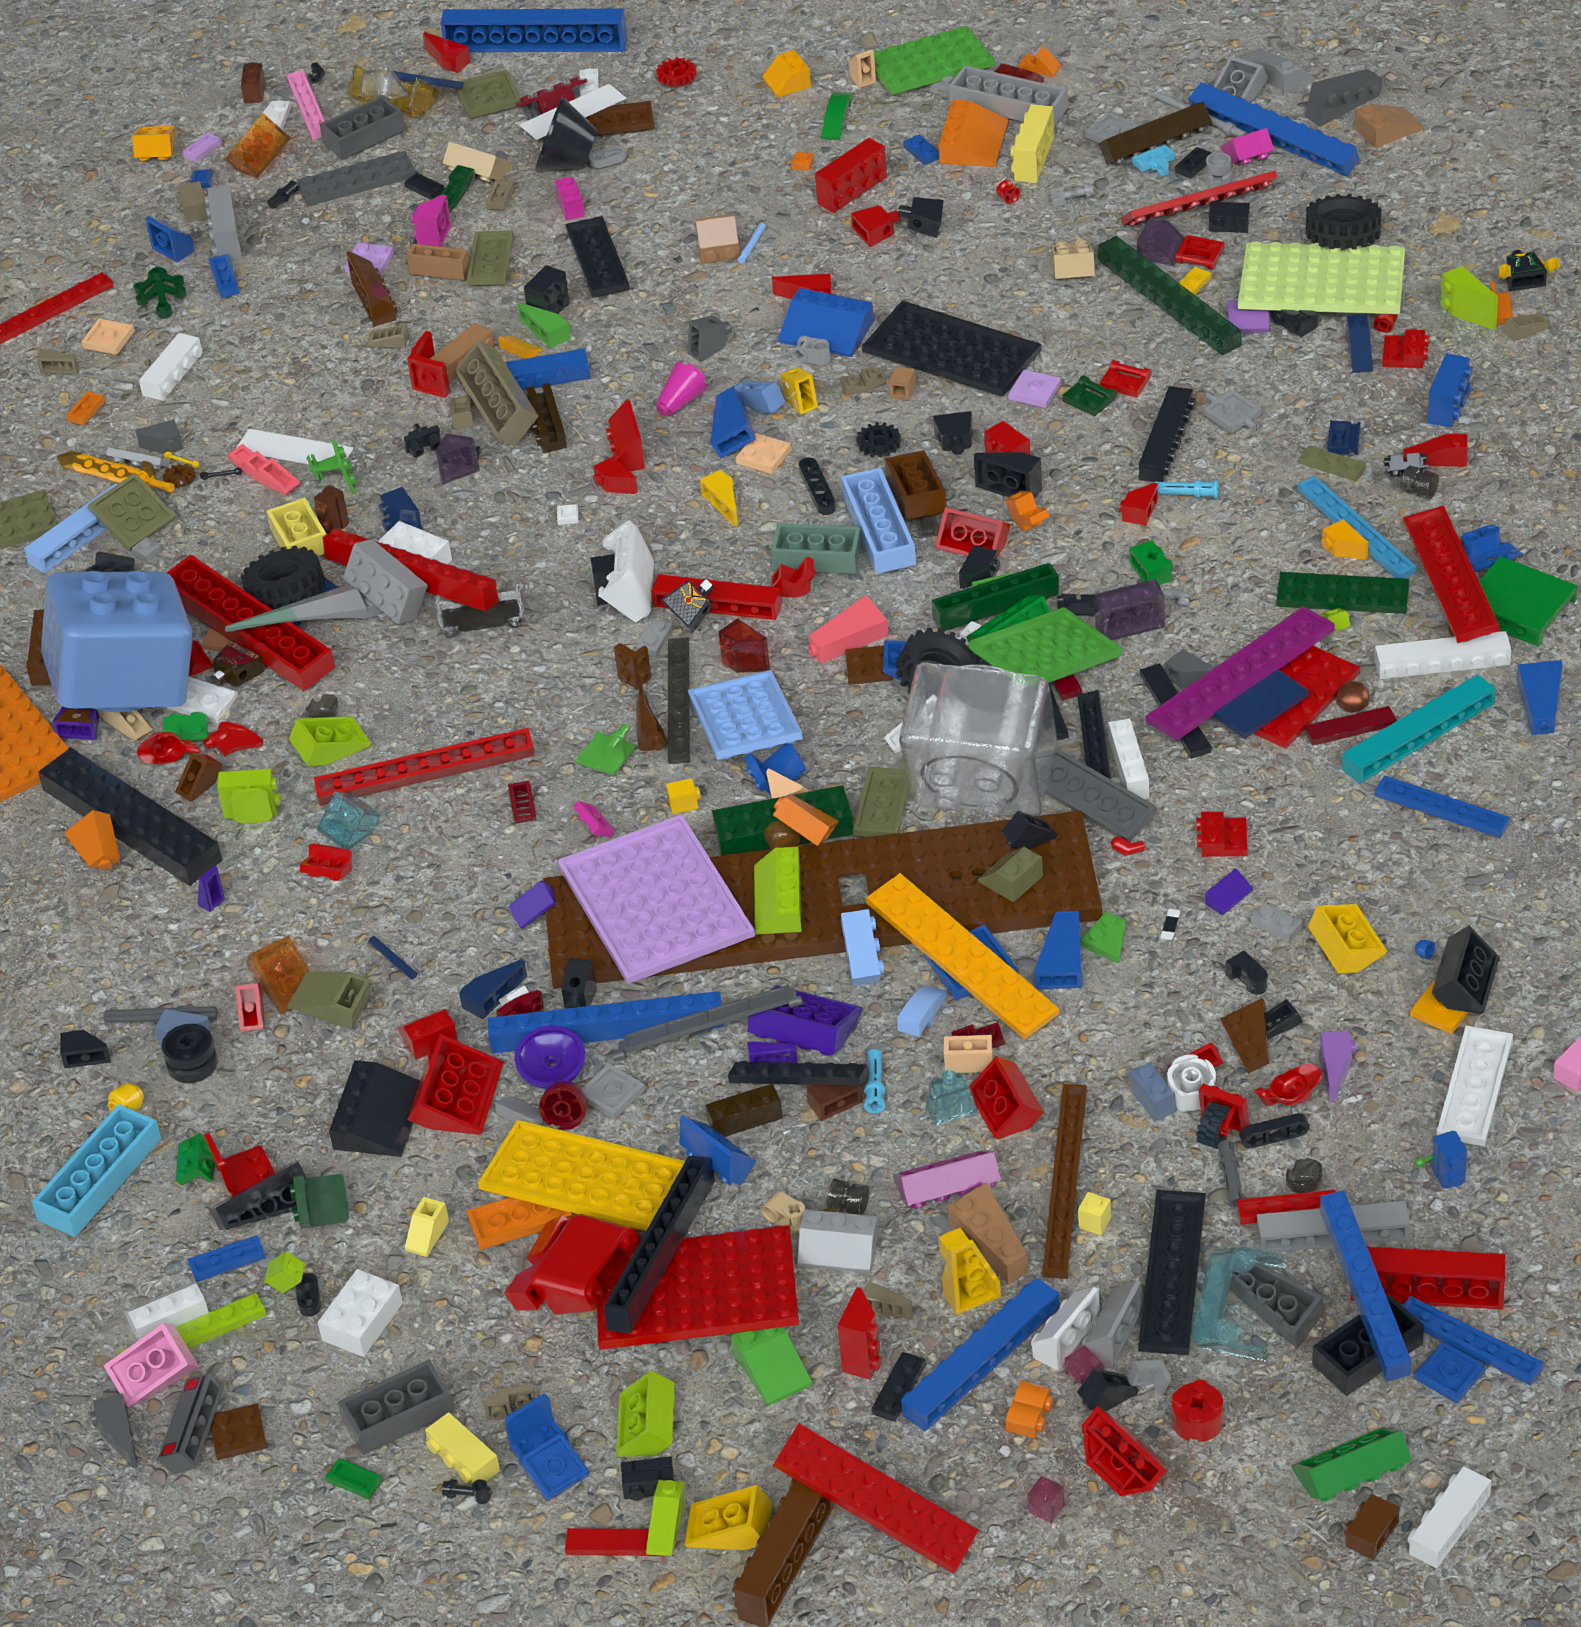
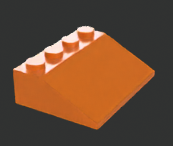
(972, 135)

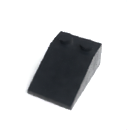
(1008, 473)

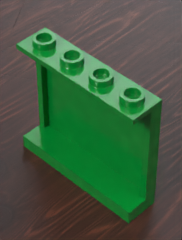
(1525, 598)

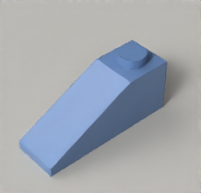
(761, 396)

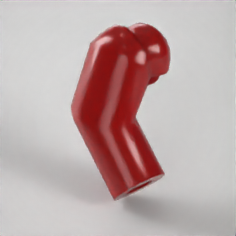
(1125, 847)

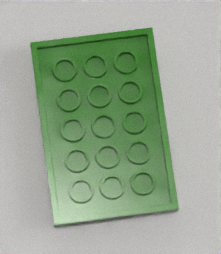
(930, 59)
(1047, 646)

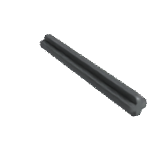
(154, 1014)

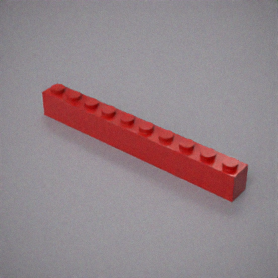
(442, 578)
(426, 765)

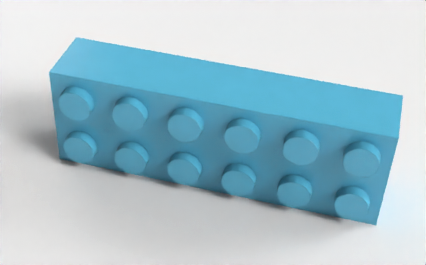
(96, 1170)

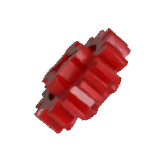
(676, 72)

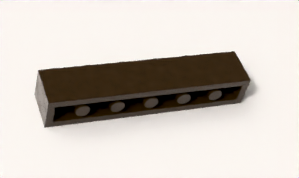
(1154, 133)

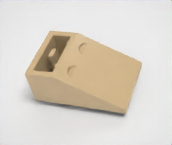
(1073, 259)

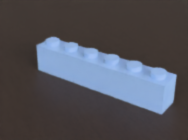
(64, 538)

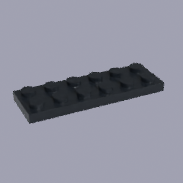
(597, 256)

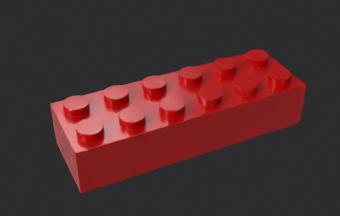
(1441, 1276)

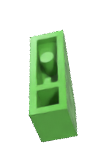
(545, 324)

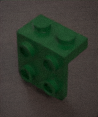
(320, 1200)

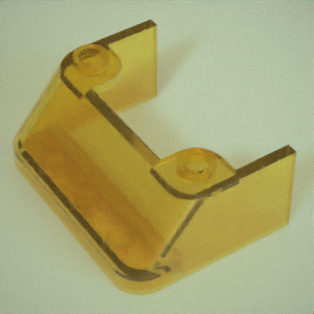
(418, 102)

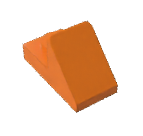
(1043, 63)

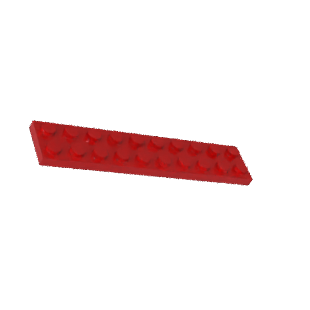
(1451, 574)

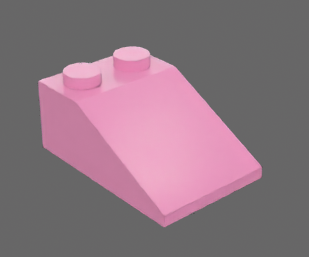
(151, 1364)

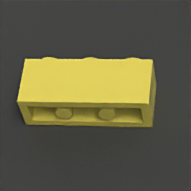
(461, 1449)

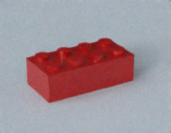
(851, 175)

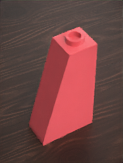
(850, 629)

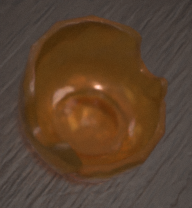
(781, 835)

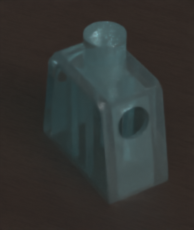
(949, 1098)

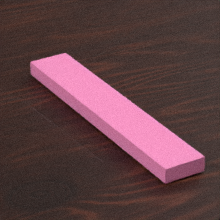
(306, 102)

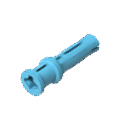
(1197, 489)
(874, 1089)

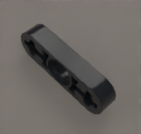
(1259, 1133)

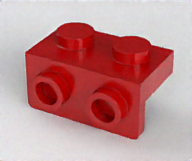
(327, 862)

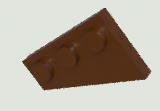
(1248, 1034)

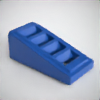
(204, 177)

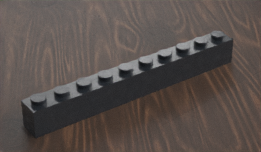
(659, 1244)

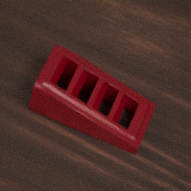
(518, 789)

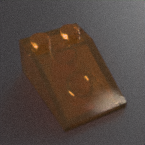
(279, 971)

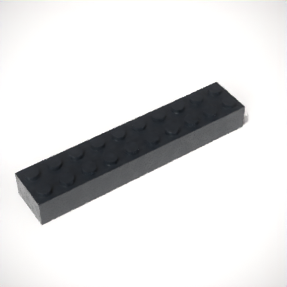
(134, 817)

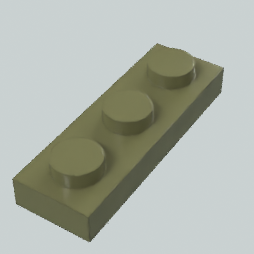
(1332, 463)

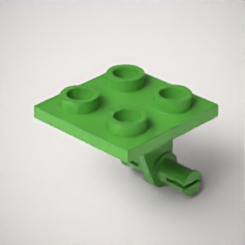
(334, 463)
(607, 752)

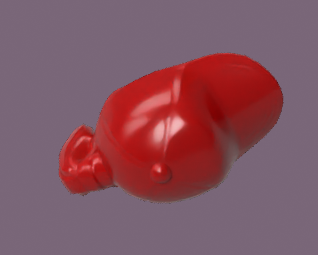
(164, 748)
(1292, 1086)

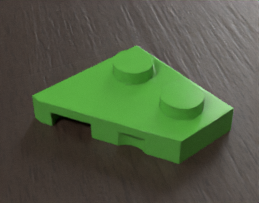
(1106, 937)

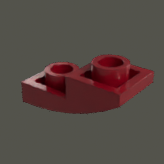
(525, 1003)
(992, 1029)

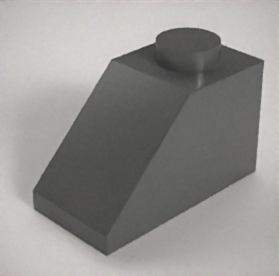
(160, 437)

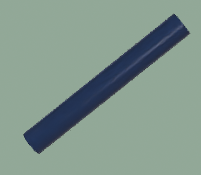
(392, 957)

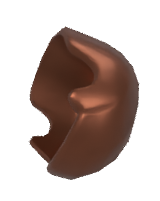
(1353, 696)

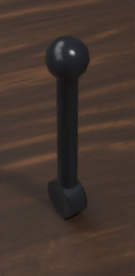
(204, 475)

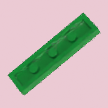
(1026, 609)

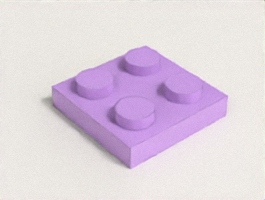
(377, 254)

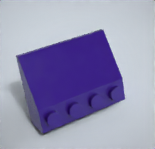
(815, 1024)

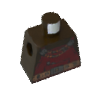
(236, 665)

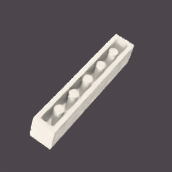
(1442, 655)

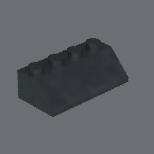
(1465, 972)

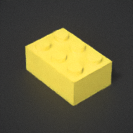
(296, 526)

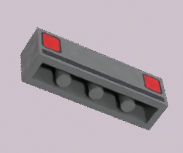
(190, 1423)

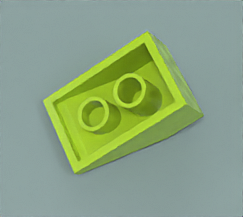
(1468, 298)
(327, 739)

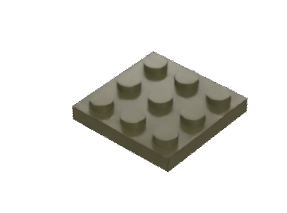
(488, 94)
(131, 511)
(25, 518)

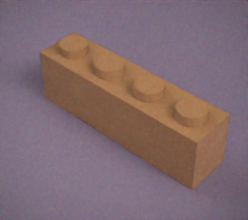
(458, 348)

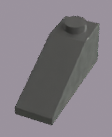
(114, 1425)

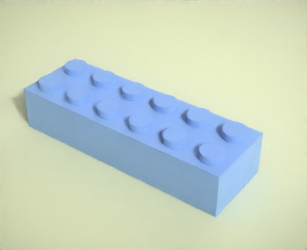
(880, 520)

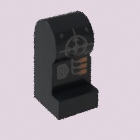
(1248, 972)

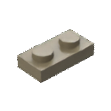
(499, 194)

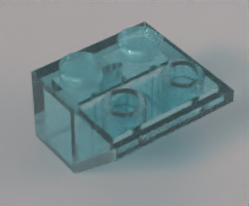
(348, 820)

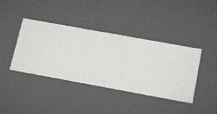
(586, 105)
(288, 447)

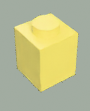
(1094, 1213)

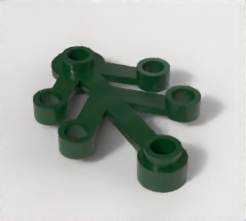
(157, 276)

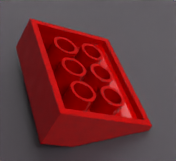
(455, 1088)

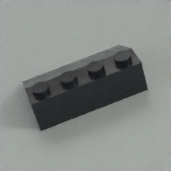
(374, 1111)

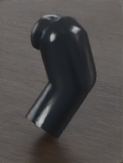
(317, 71)

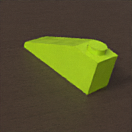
(666, 1517)

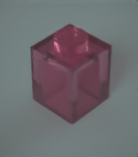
(1046, 1499)

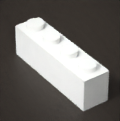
(170, 366)
(1128, 757)
(1449, 1517)

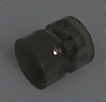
(1419, 482)
(849, 1197)

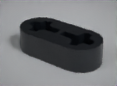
(304, 1295)

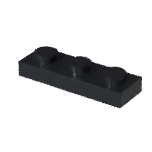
(900, 1381)

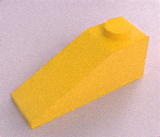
(718, 491)

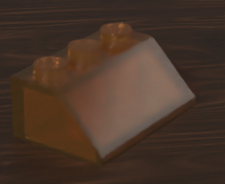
(257, 147)

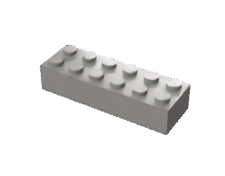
(1006, 94)

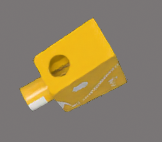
(798, 384)

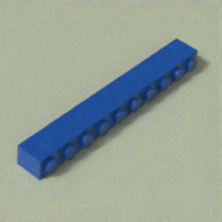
(1282, 130)
(599, 1021)

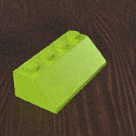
(778, 892)

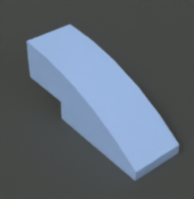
(920, 1010)

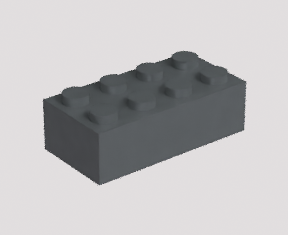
(362, 127)
(396, 1406)

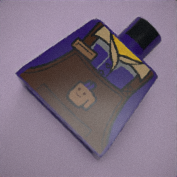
(77, 723)

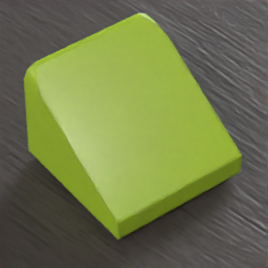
(1338, 617)

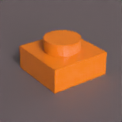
(802, 161)

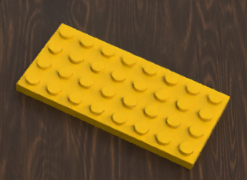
(580, 1175)

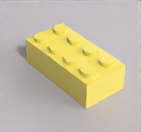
(1033, 143)

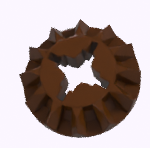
(187, 472)

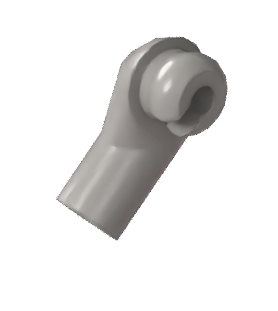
(1176, 594)

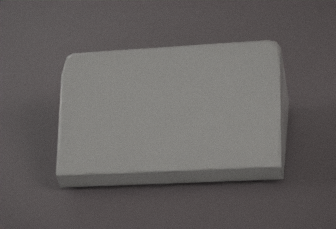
(517, 1110)

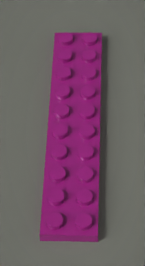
(1240, 672)

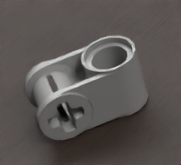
(814, 351)

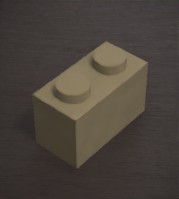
(193, 201)

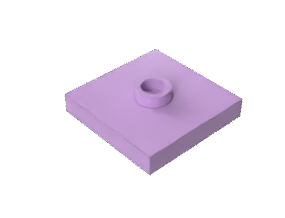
(1034, 388)

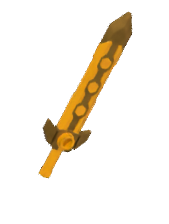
(111, 471)

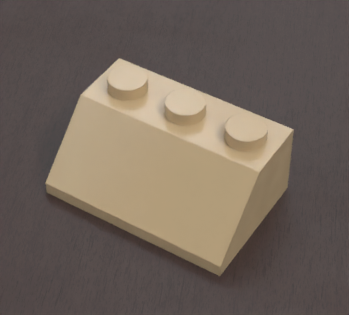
(484, 164)

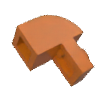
(1025, 511)

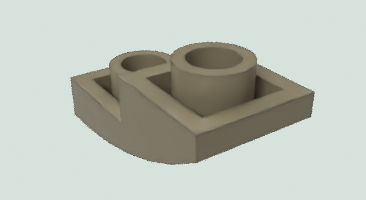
(867, 380)
(502, 1403)

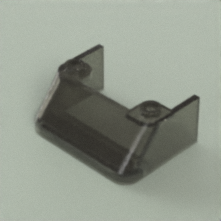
(459, 618)

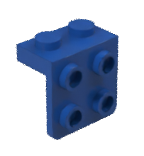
(783, 761)
(531, 1426)

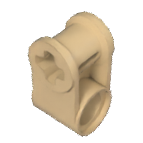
(784, 1211)

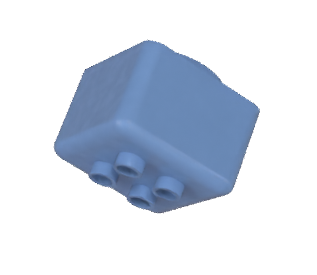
(116, 640)

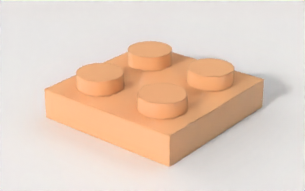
(107, 336)
(763, 453)

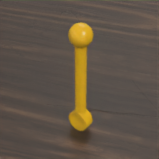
(168, 455)

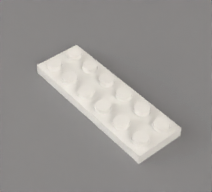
(1475, 1084)

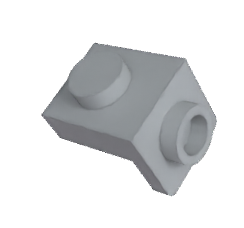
(1150, 1373)

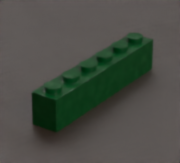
(994, 596)

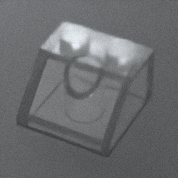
(382, 82)

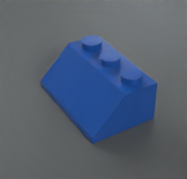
(726, 1157)

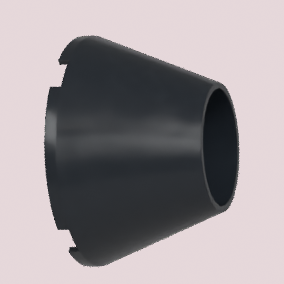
(567, 140)

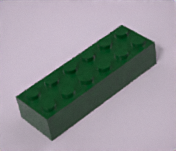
(744, 826)

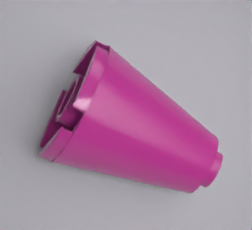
(681, 387)

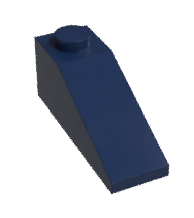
(1359, 343)
(484, 991)

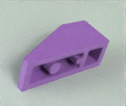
(1337, 1059)

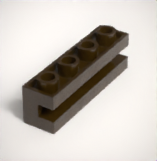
(548, 425)

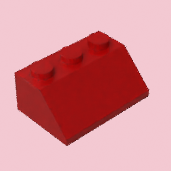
(625, 437)
(963, 530)
(1005, 1099)
(859, 1337)

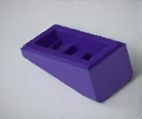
(210, 890)
(767, 1052)

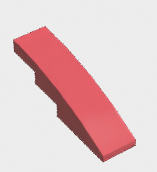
(264, 470)

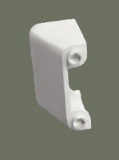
(632, 575)

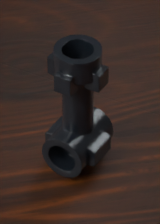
(479, 1490)

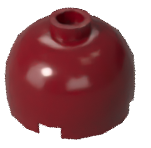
(563, 1105)

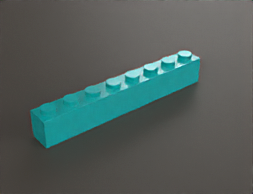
(1418, 728)

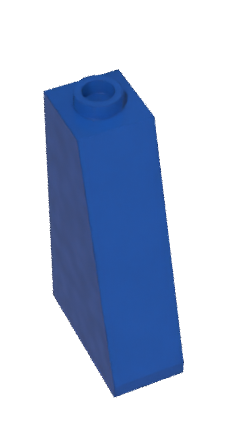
(730, 423)
(1540, 690)
(1061, 956)

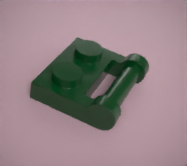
(1086, 400)

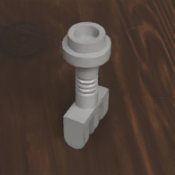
(1058, 196)

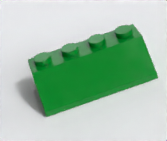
(1352, 1463)

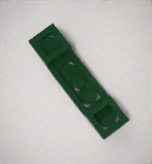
(458, 184)

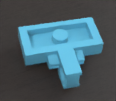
(1154, 159)

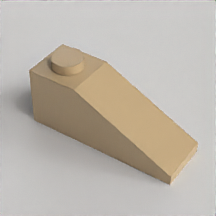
(128, 723)

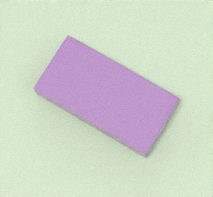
(202, 147)

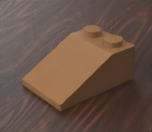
(1385, 123)

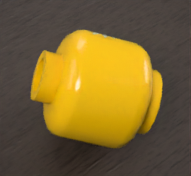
(127, 1096)

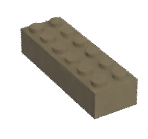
(496, 393)

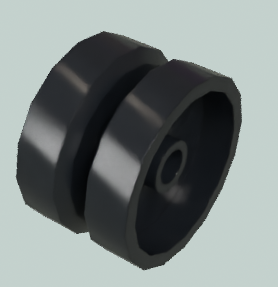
(189, 1053)

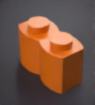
(1028, 1409)

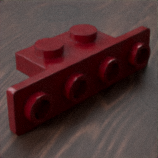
(550, 99)

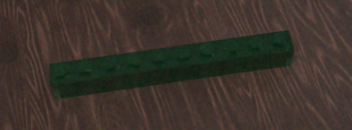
(1169, 295)

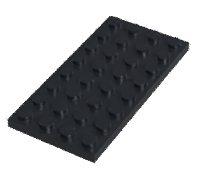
(952, 348)

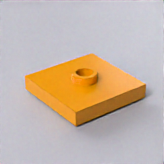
(1435, 1013)

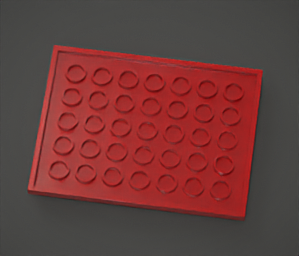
(711, 1289)

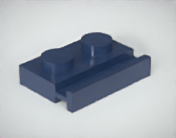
(1343, 437)

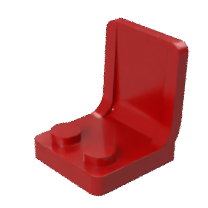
(425, 373)
(242, 1168)

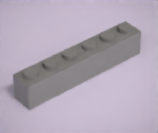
(1308, 1231)

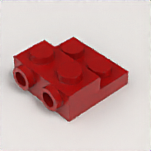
(1406, 350)
(1221, 835)

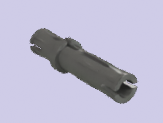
(1229, 1165)

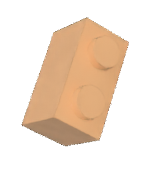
(967, 1053)

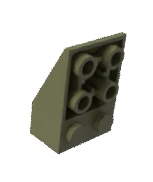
(332, 997)

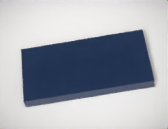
(429, 80)
(1261, 704)

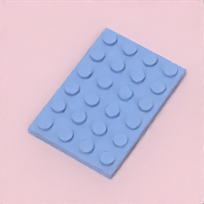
(744, 715)

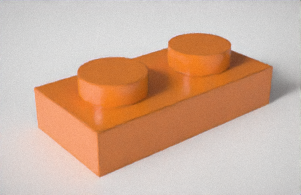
(85, 408)

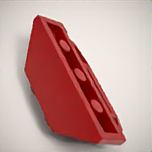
(1120, 1455)

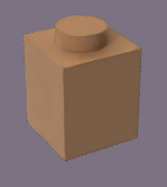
(902, 383)

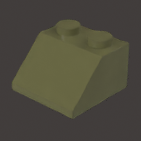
(1014, 873)

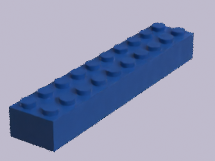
(536, 29)

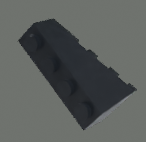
(260, 1200)

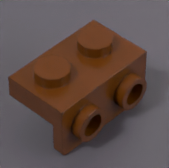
(632, 666)

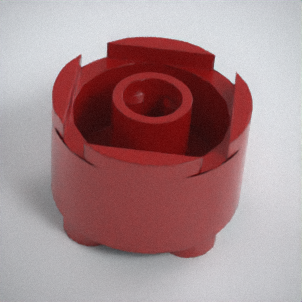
(1197, 1411)

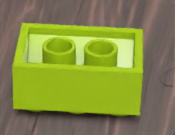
(645, 1416)

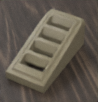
(1525, 325)
(389, 337)
(47, 364)
(462, 412)
(887, 1302)

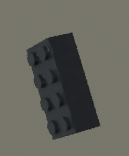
(1347, 1353)

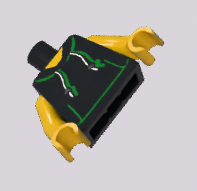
(1526, 270)

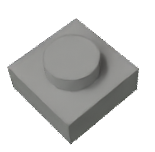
(146, 549)

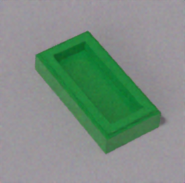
(353, 1478)

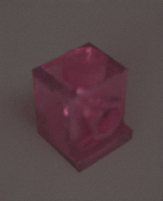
(1081, 1364)

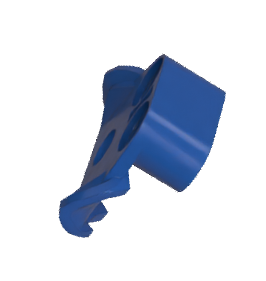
(1486, 543)

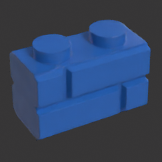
(1449, 1159)

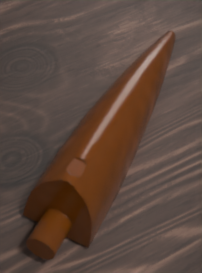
(649, 731)

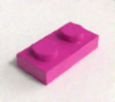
(589, 814)

